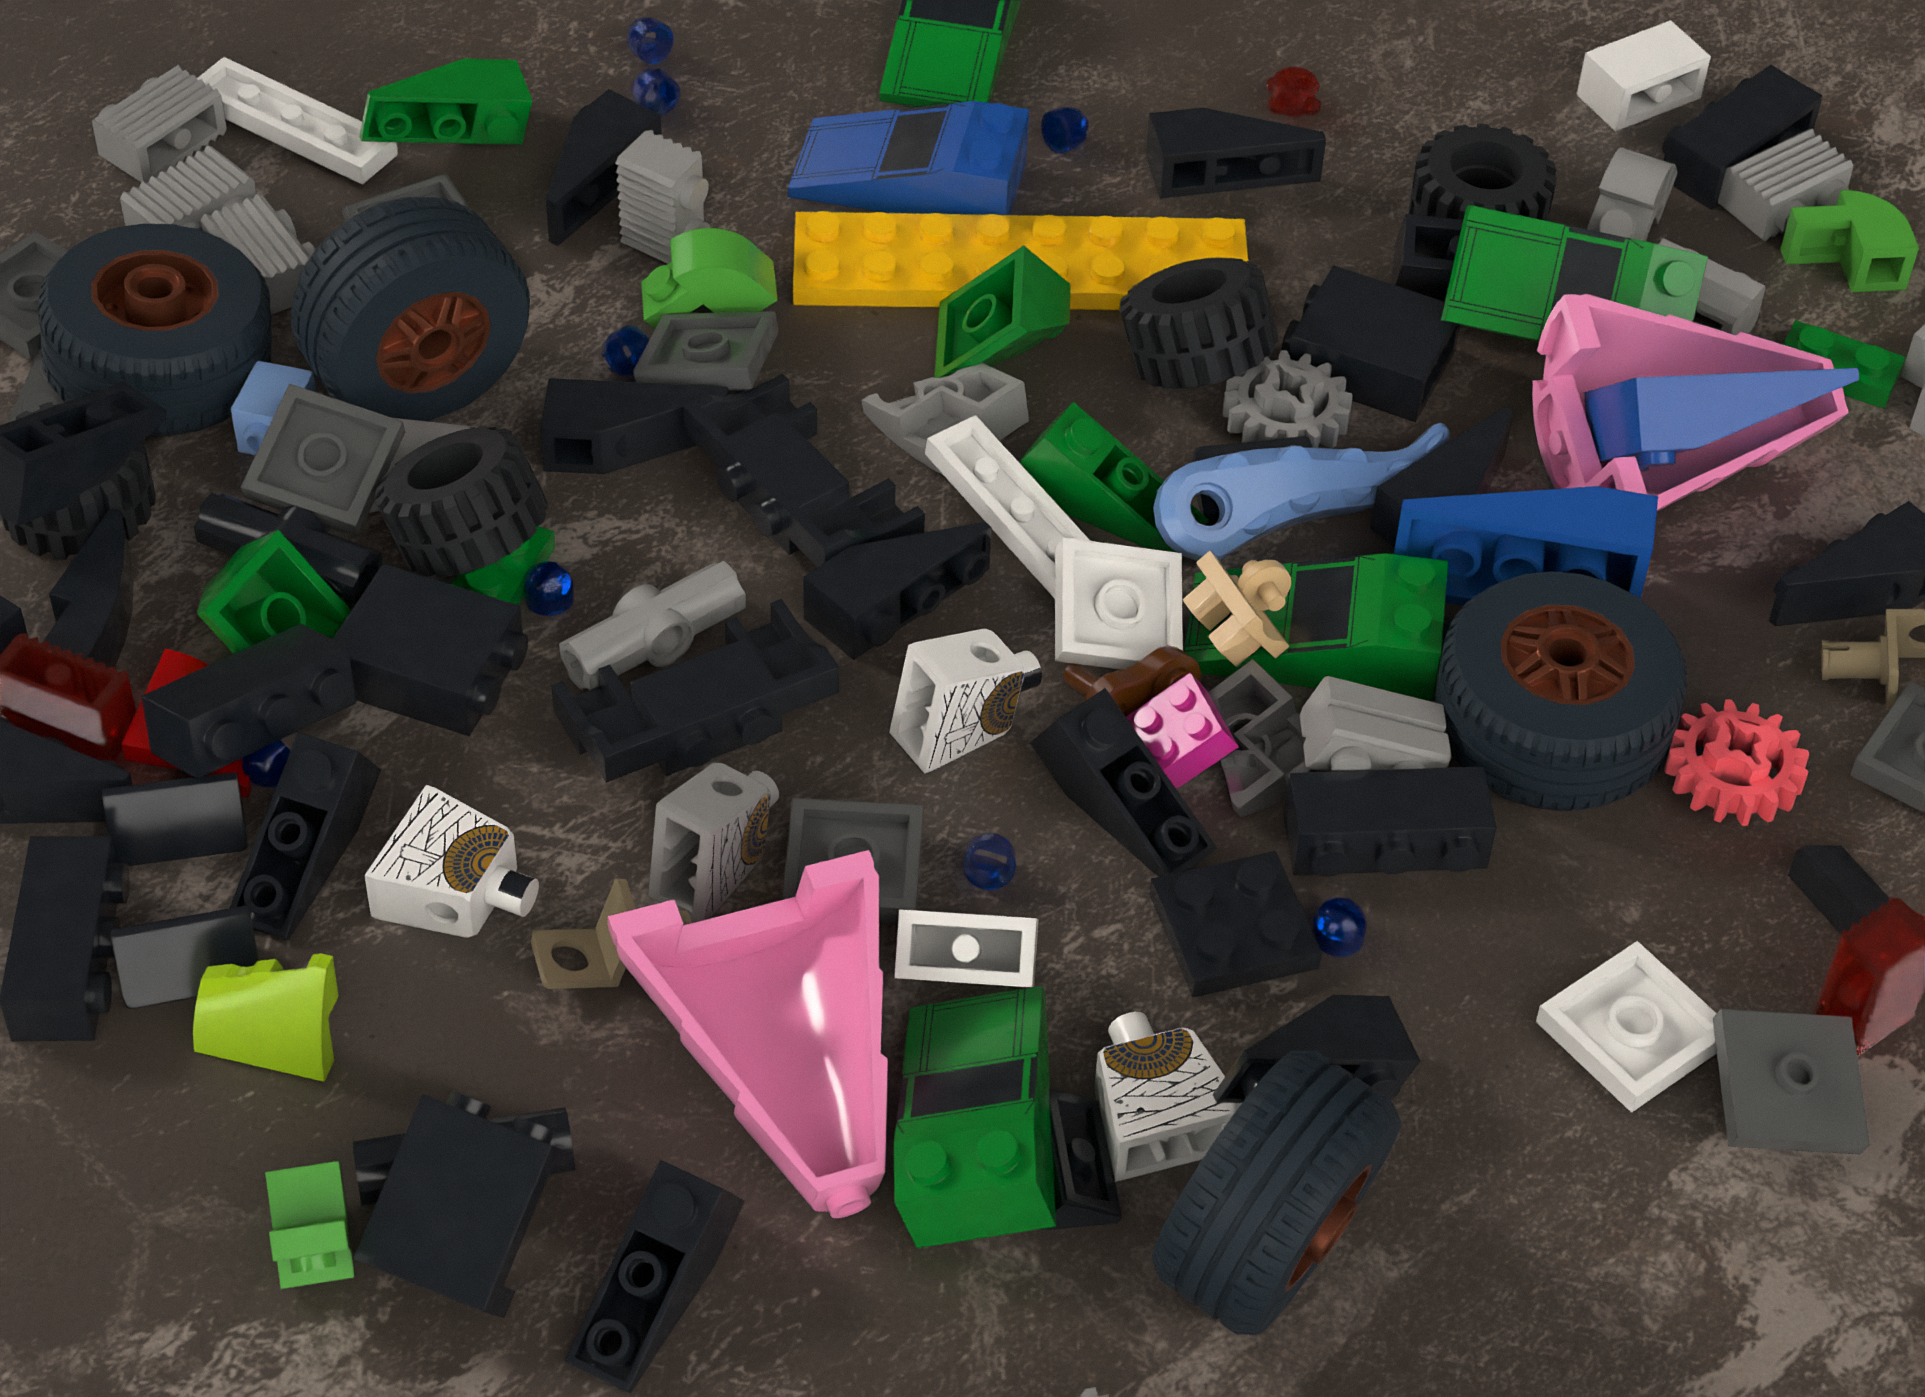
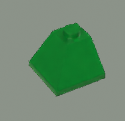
(1001, 313)
(266, 592)

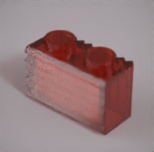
(65, 697)
(1877, 973)

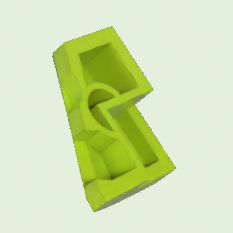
(268, 1015)

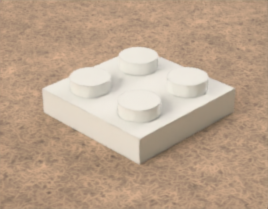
(1115, 603)
(1632, 1026)

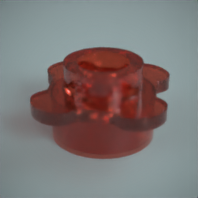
(1293, 92)

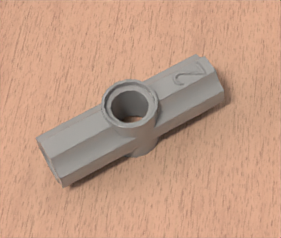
(653, 624)

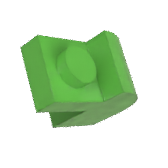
(1860, 233)
(711, 270)
(310, 1224)

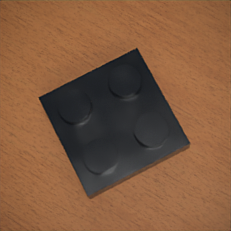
(1234, 923)

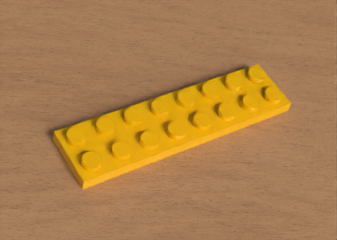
(927, 257)

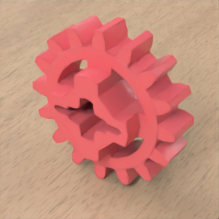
(1737, 762)

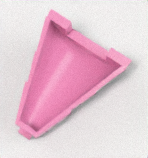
(1606, 342)
(784, 1021)

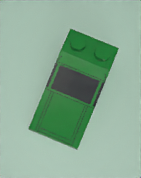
(947, 51)
(1519, 267)
(1349, 620)
(975, 1119)

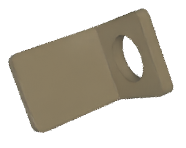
(1879, 658)
(596, 944)

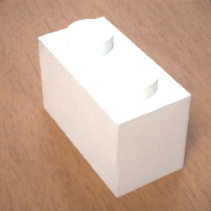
(1643, 75)
(966, 948)

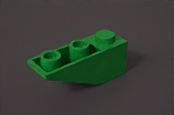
(451, 104)
(1098, 479)

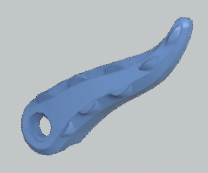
(1276, 489)

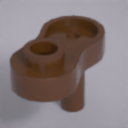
(1138, 683)

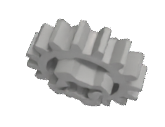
(1288, 402)

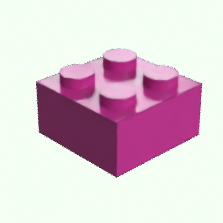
(1183, 730)

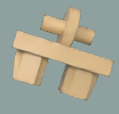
(1258, 589)

